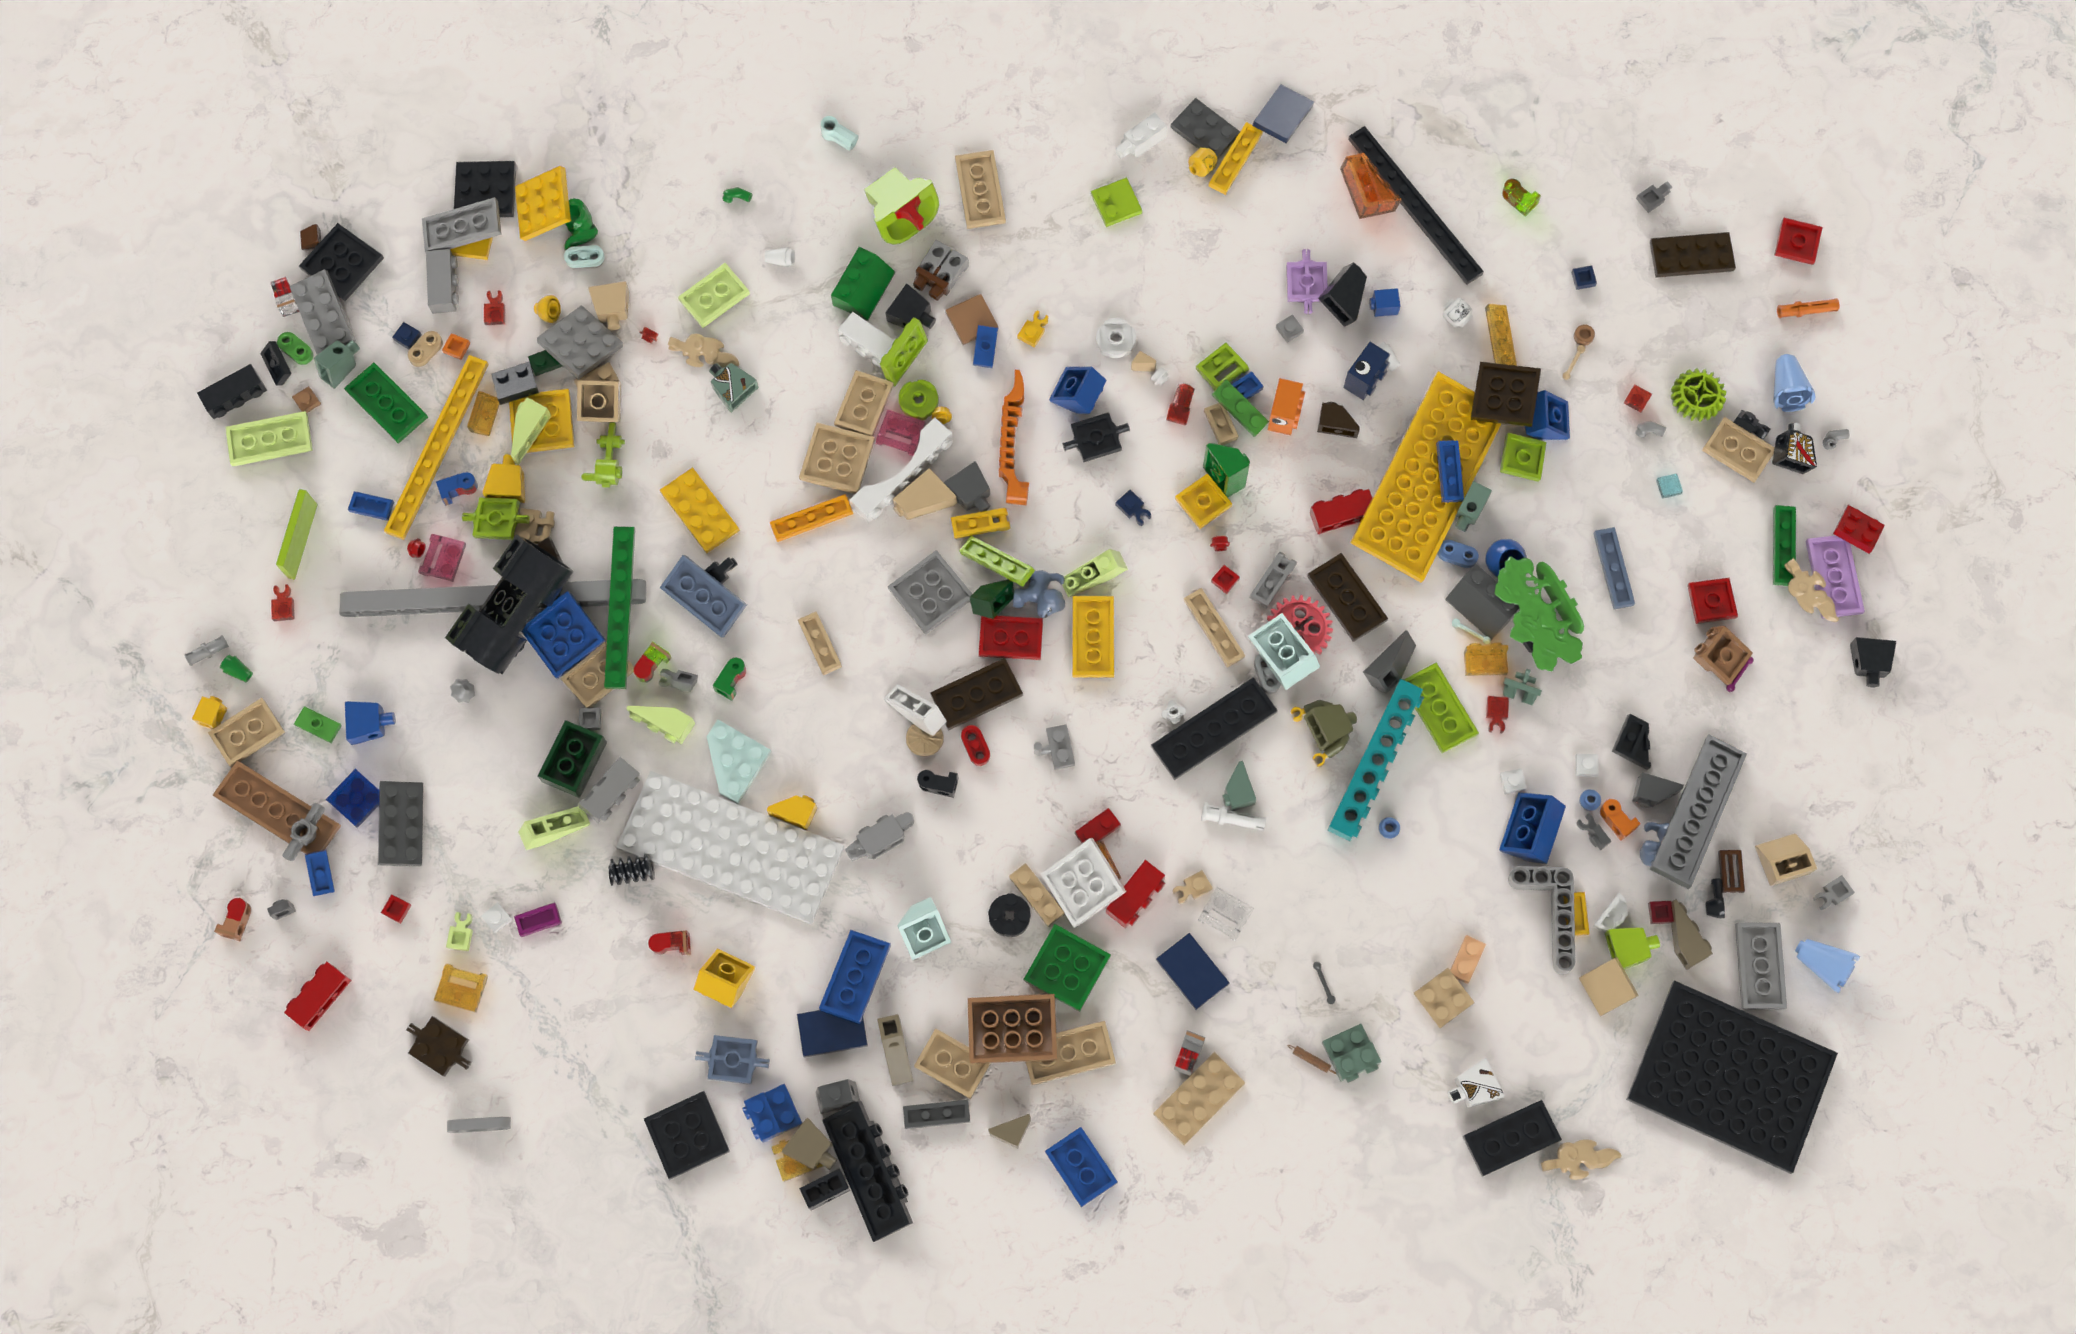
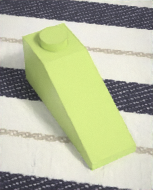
(529, 422)
(552, 827)

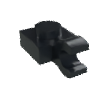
(719, 571)

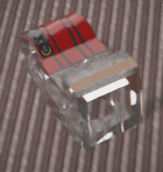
(284, 296)

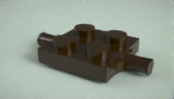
(438, 1046)

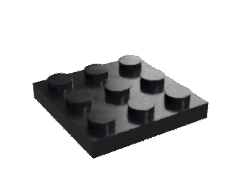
(485, 181)
(345, 259)
(686, 1135)

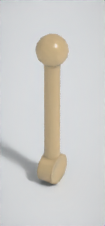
(1580, 349)

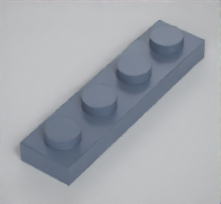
(1614, 568)

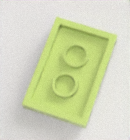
(713, 295)

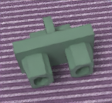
(1530, 692)

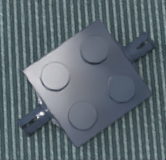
(732, 1059)

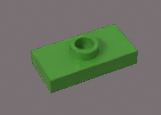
(317, 724)

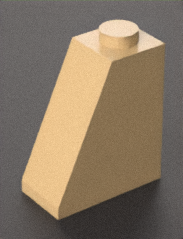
(924, 496)

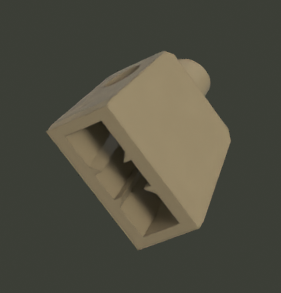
(810, 1147)

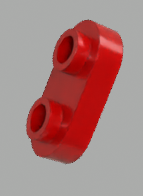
(975, 746)

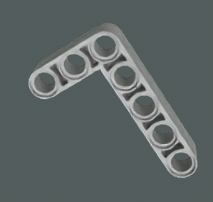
(1558, 909)

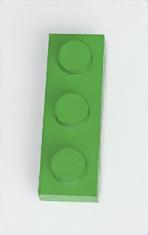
(1240, 408)

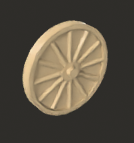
(923, 743)

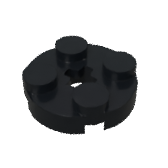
(1009, 927)

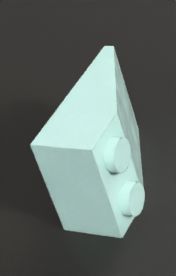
(1284, 651)

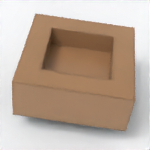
(306, 400)

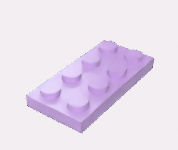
(1835, 563)

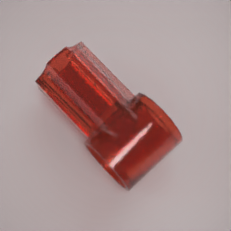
(1180, 408)

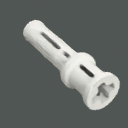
(1222, 816)

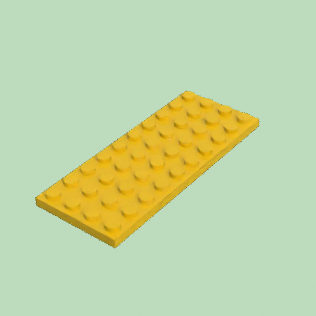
(1407, 512)

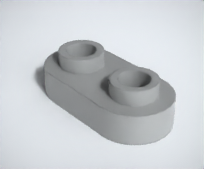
(1265, 674)

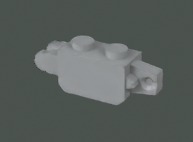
(880, 837)

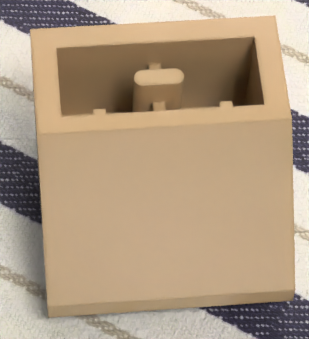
(1785, 859)

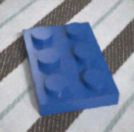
(1081, 1167)

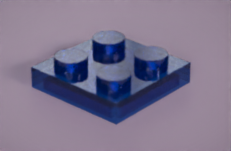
(355, 798)

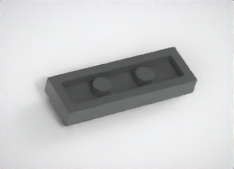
(936, 1114)

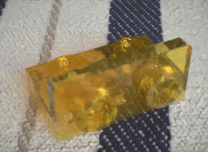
(1486, 659)

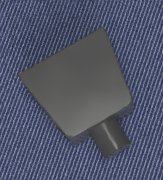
(970, 488)
(837, 1095)

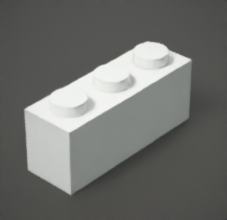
(865, 338)

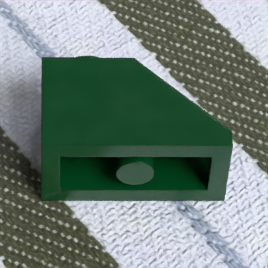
(992, 598)

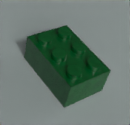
(572, 759)

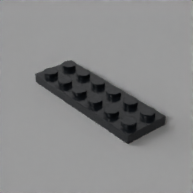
(1214, 728)

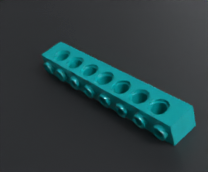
(1404, 692)

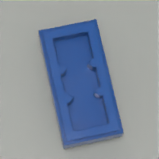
(985, 346)
(370, 506)

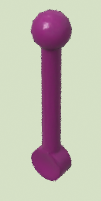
(1731, 687)

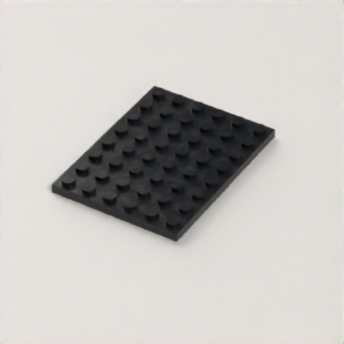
(1732, 1076)

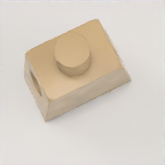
(611, 303)

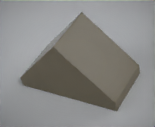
(1011, 1131)

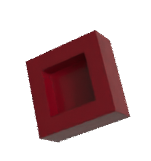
(1660, 912)

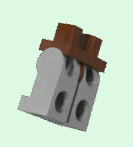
(940, 270)

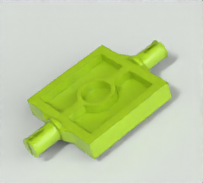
(496, 518)

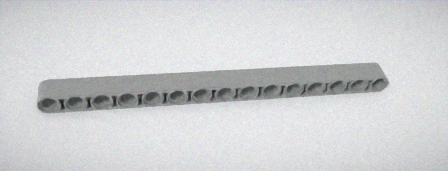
(457, 598)

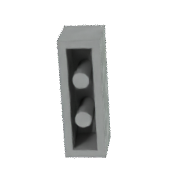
(441, 281)

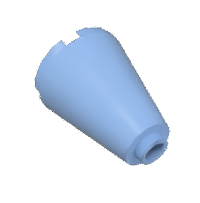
(1791, 385)
(1827, 962)

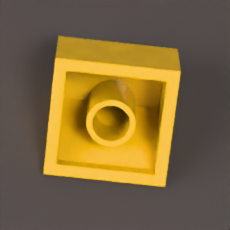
(723, 978)

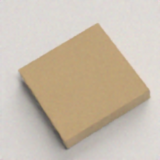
(1608, 986)

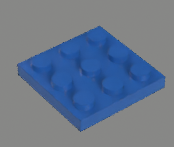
(562, 634)

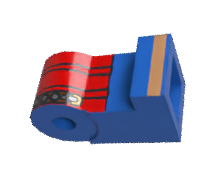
(455, 486)

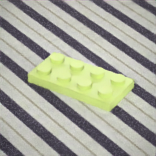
(268, 438)

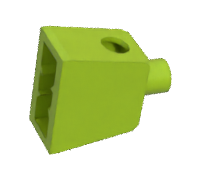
(1630, 945)

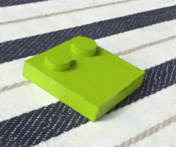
(1116, 202)
(1523, 457)

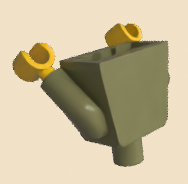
(1328, 725)

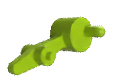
(607, 470)

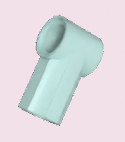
(839, 133)

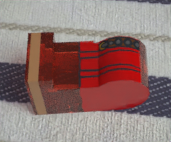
(668, 941)

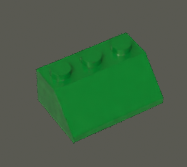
(862, 284)
(1226, 467)

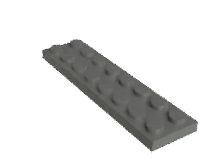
(1698, 812)

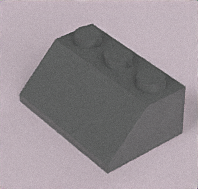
(1477, 602)

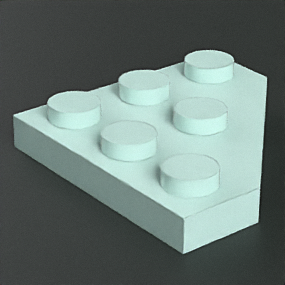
(735, 760)

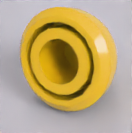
(548, 308)

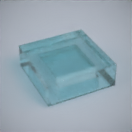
(1669, 486)

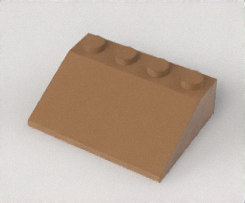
(1012, 1028)

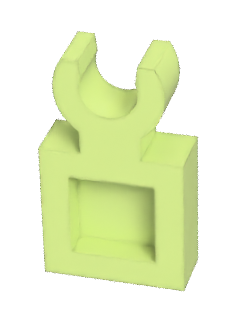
(460, 936)

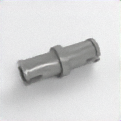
(206, 650)

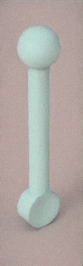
(1456, 623)

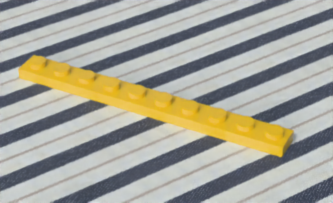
(436, 447)

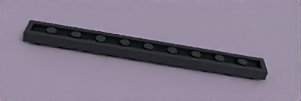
(1417, 207)

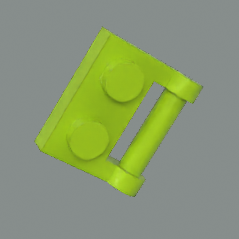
(1219, 362)

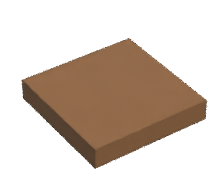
(968, 315)

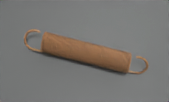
(1315, 1061)

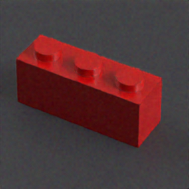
(1340, 511)
(1137, 896)
(317, 996)

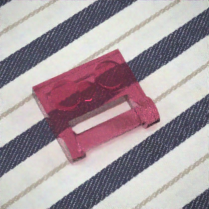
(902, 426)
(448, 558)

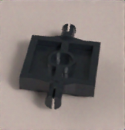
(1096, 437)

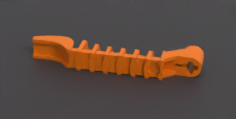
(1017, 491)

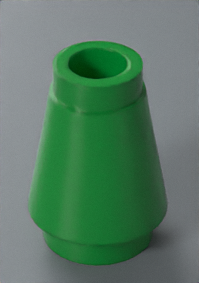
(234, 667)

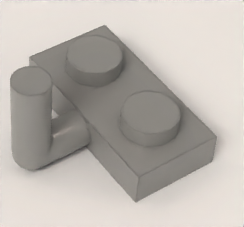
(1058, 746)

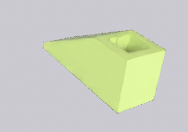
(1094, 572)
(667, 720)

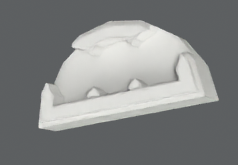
(1613, 915)

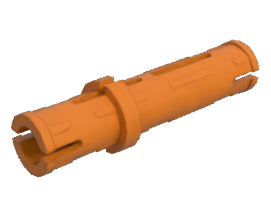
(1799, 309)

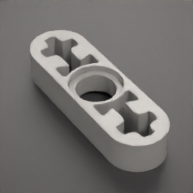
(478, 1124)

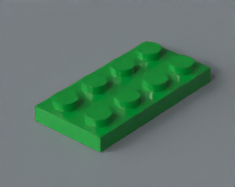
(386, 402)

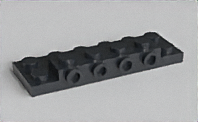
(869, 1170)

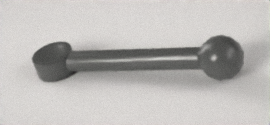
(1330, 999)

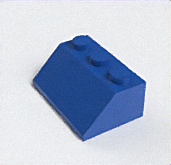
(1533, 827)

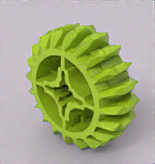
(1682, 394)

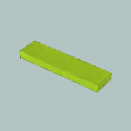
(997, 561)

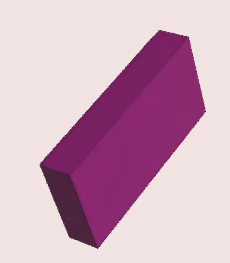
(537, 919)

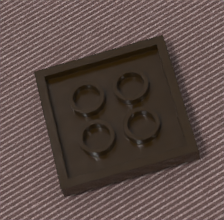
(1506, 394)

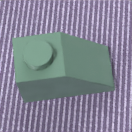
(1239, 790)

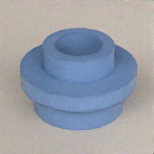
(1586, 804)
(1392, 822)

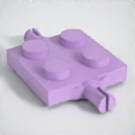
(1306, 281)

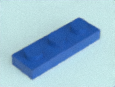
(1450, 471)

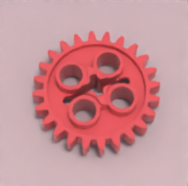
(1319, 620)

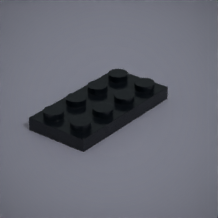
(1511, 1138)

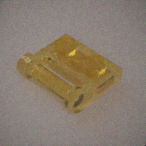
(459, 995)

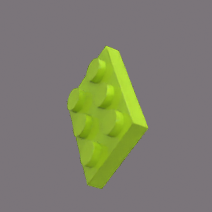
(903, 351)

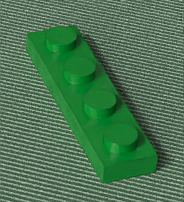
(1783, 542)

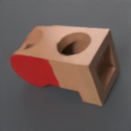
(236, 920)

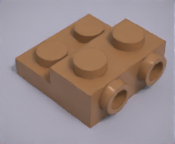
(1722, 654)

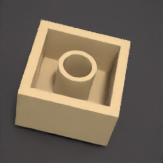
(598, 401)

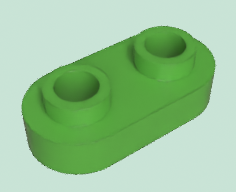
(293, 348)

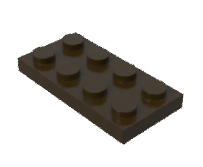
(1692, 254)
(1347, 597)
(977, 693)

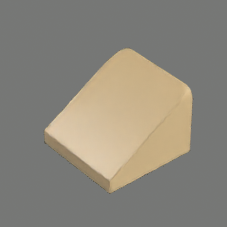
(1143, 362)

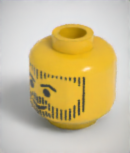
(1202, 162)

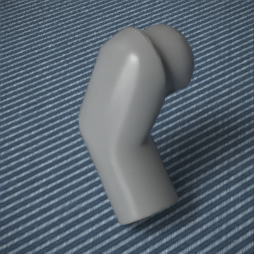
(1833, 436)

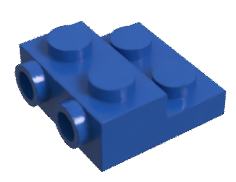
(772, 1113)

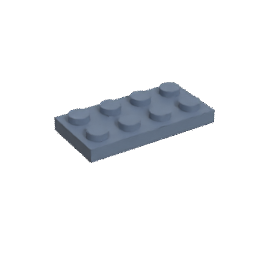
(703, 596)

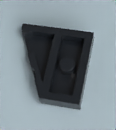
(1634, 741)

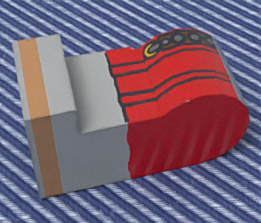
(1189, 1052)

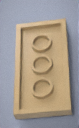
(980, 189)
(1077, 1052)
(1199, 1098)

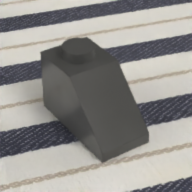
(1653, 790)

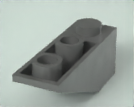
(1391, 664)

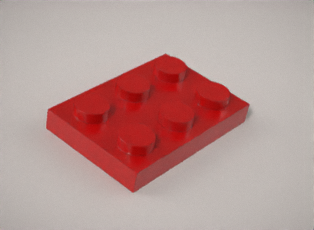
(1011, 637)

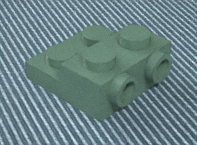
(1352, 1053)

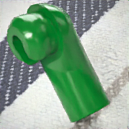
(736, 192)

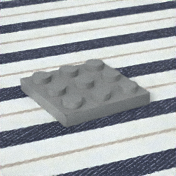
(579, 342)
(930, 592)

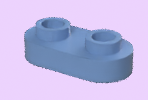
(1457, 555)

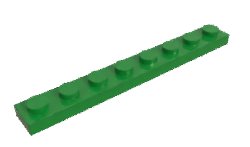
(619, 608)

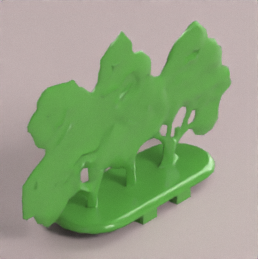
(1538, 619)

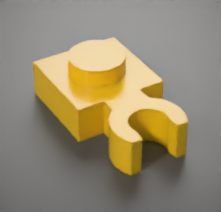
(1033, 331)

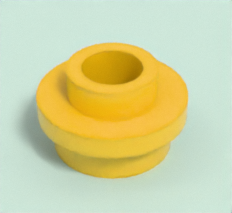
(942, 414)

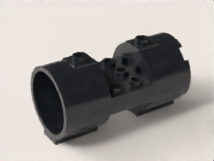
(493, 630)

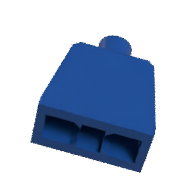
(366, 721)

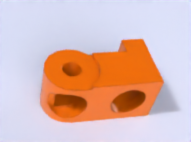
(1617, 819)

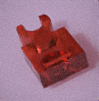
(494, 311)
(282, 607)
(1497, 709)

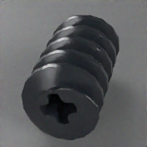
(631, 869)

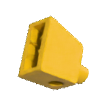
(505, 481)

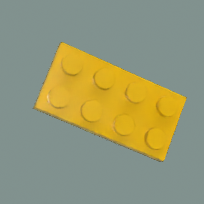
(699, 510)
(1093, 636)

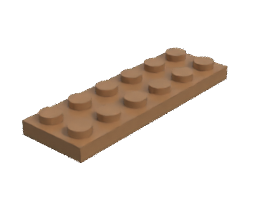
(271, 806)

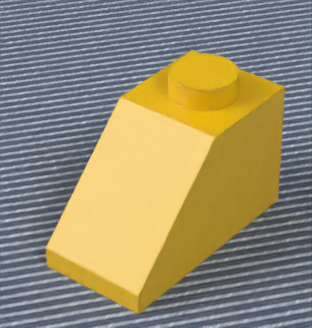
(795, 811)

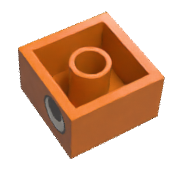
(1286, 407)

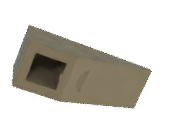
(1687, 941)
(895, 1049)

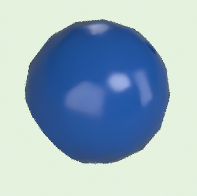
(1500, 552)

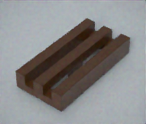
(1723, 874)

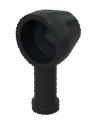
(1715, 907)

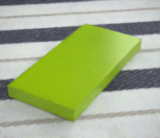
(296, 534)
(1442, 709)

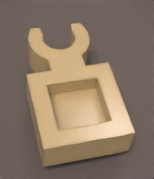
(1195, 886)

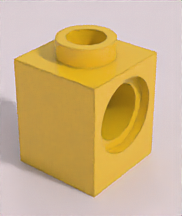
(209, 712)

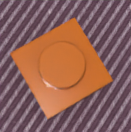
(456, 346)

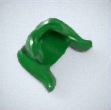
(580, 225)

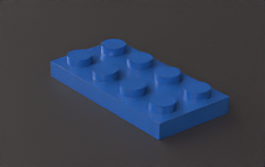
(855, 976)

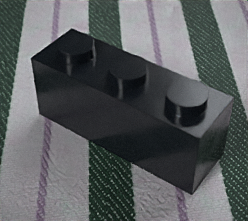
(232, 391)

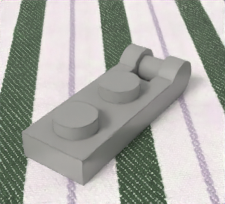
(1272, 580)

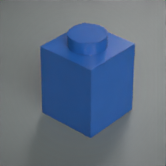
(1385, 302)

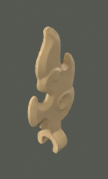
(699, 345)
(1803, 589)
(1573, 1154)

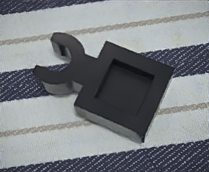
(1751, 424)

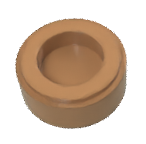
(1584, 335)

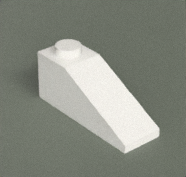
(916, 709)

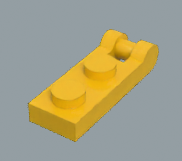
(980, 523)

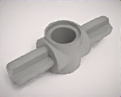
(298, 841)

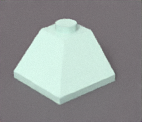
(923, 929)

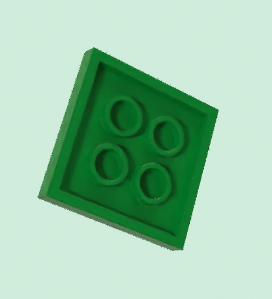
(1067, 967)

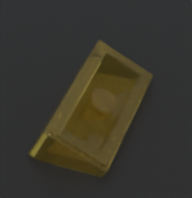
(483, 414)

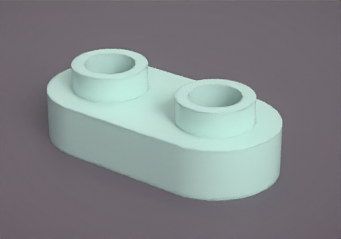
(584, 256)

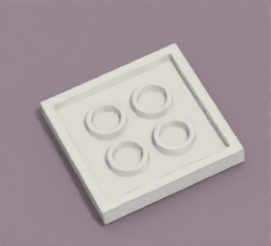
(1083, 882)

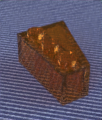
(1366, 187)

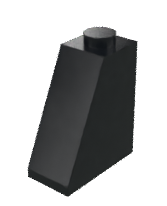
(1345, 294)

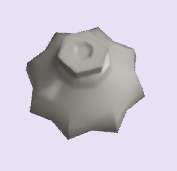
(462, 690)

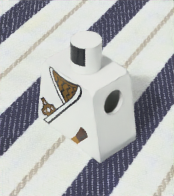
(1476, 1086)

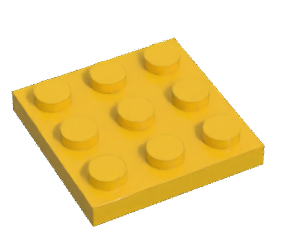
(542, 203)
(559, 428)

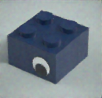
(1367, 370)

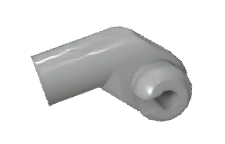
(1650, 426)

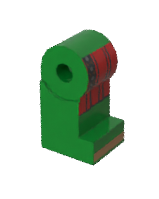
(728, 678)

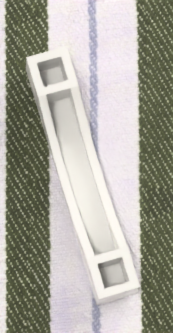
(873, 498)

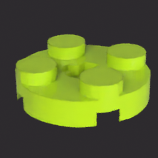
(916, 389)

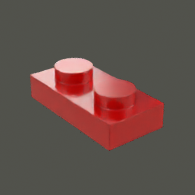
(1098, 827)

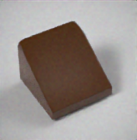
(310, 237)

